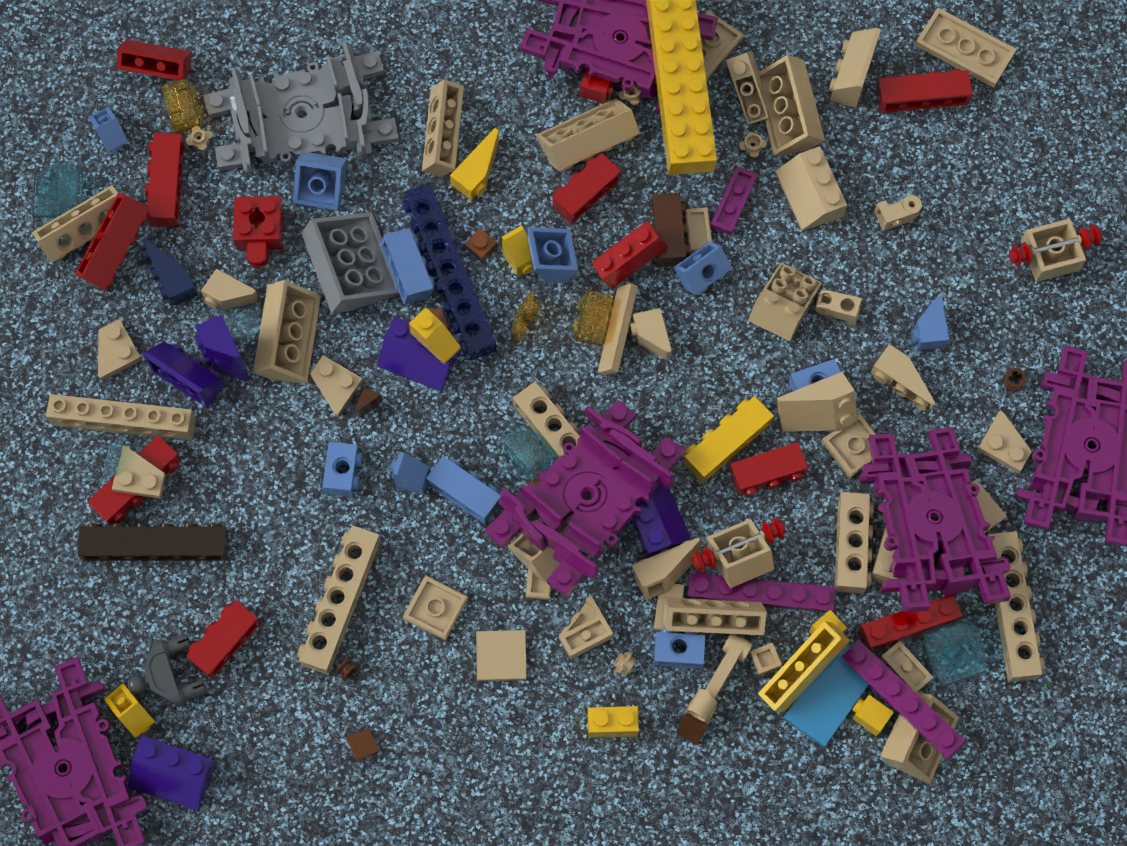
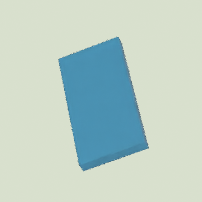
(827, 700)

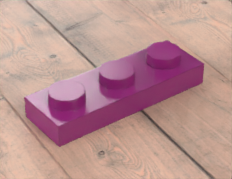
(733, 200)

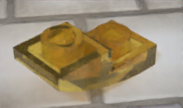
(524, 314)

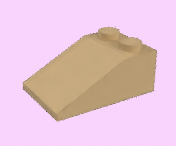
(819, 406)

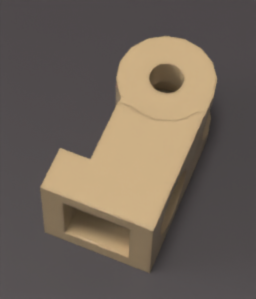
(897, 213)
(839, 306)

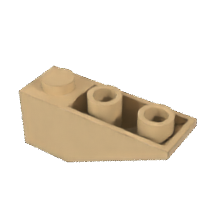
(748, 86)
(901, 375)
(663, 570)

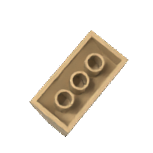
(791, 107)
(588, 134)
(287, 333)

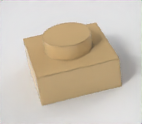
(765, 659)

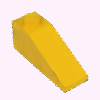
(473, 173)

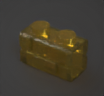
(181, 105)
(594, 318)

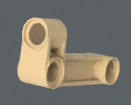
(704, 703)

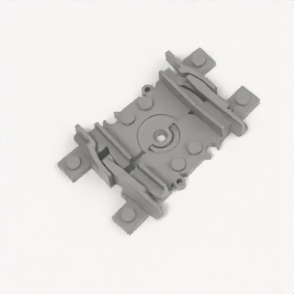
(276, 106)

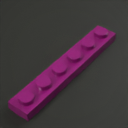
(768, 592)
(904, 700)

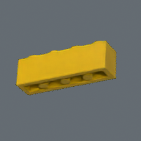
(728, 439)
(804, 666)

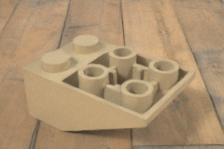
(784, 301)

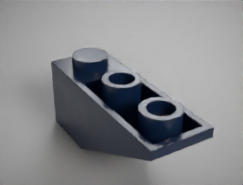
(173, 276)

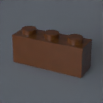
(668, 221)

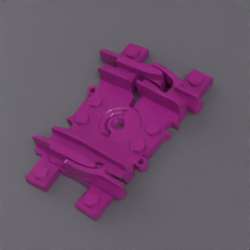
(594, 44)
(1084, 412)
(607, 466)
(937, 486)
(91, 764)

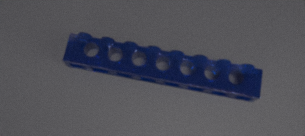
(424, 199)

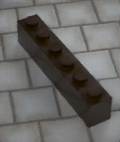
(153, 543)

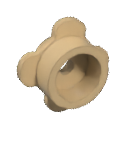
(633, 99)
(200, 144)
(752, 150)
(624, 663)

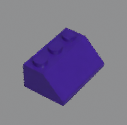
(219, 348)
(410, 359)
(184, 372)
(659, 523)
(170, 773)

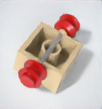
(1054, 249)
(740, 551)

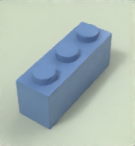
(407, 266)
(464, 489)

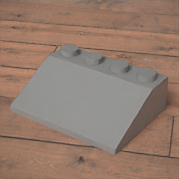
(349, 261)

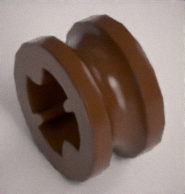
(1018, 373)
(346, 668)

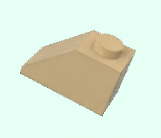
(227, 292)
(651, 332)

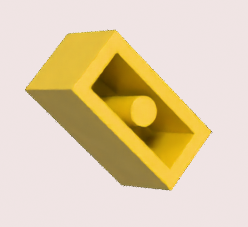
(613, 722)

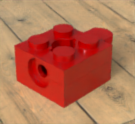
(258, 227)

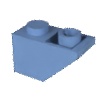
(409, 473)

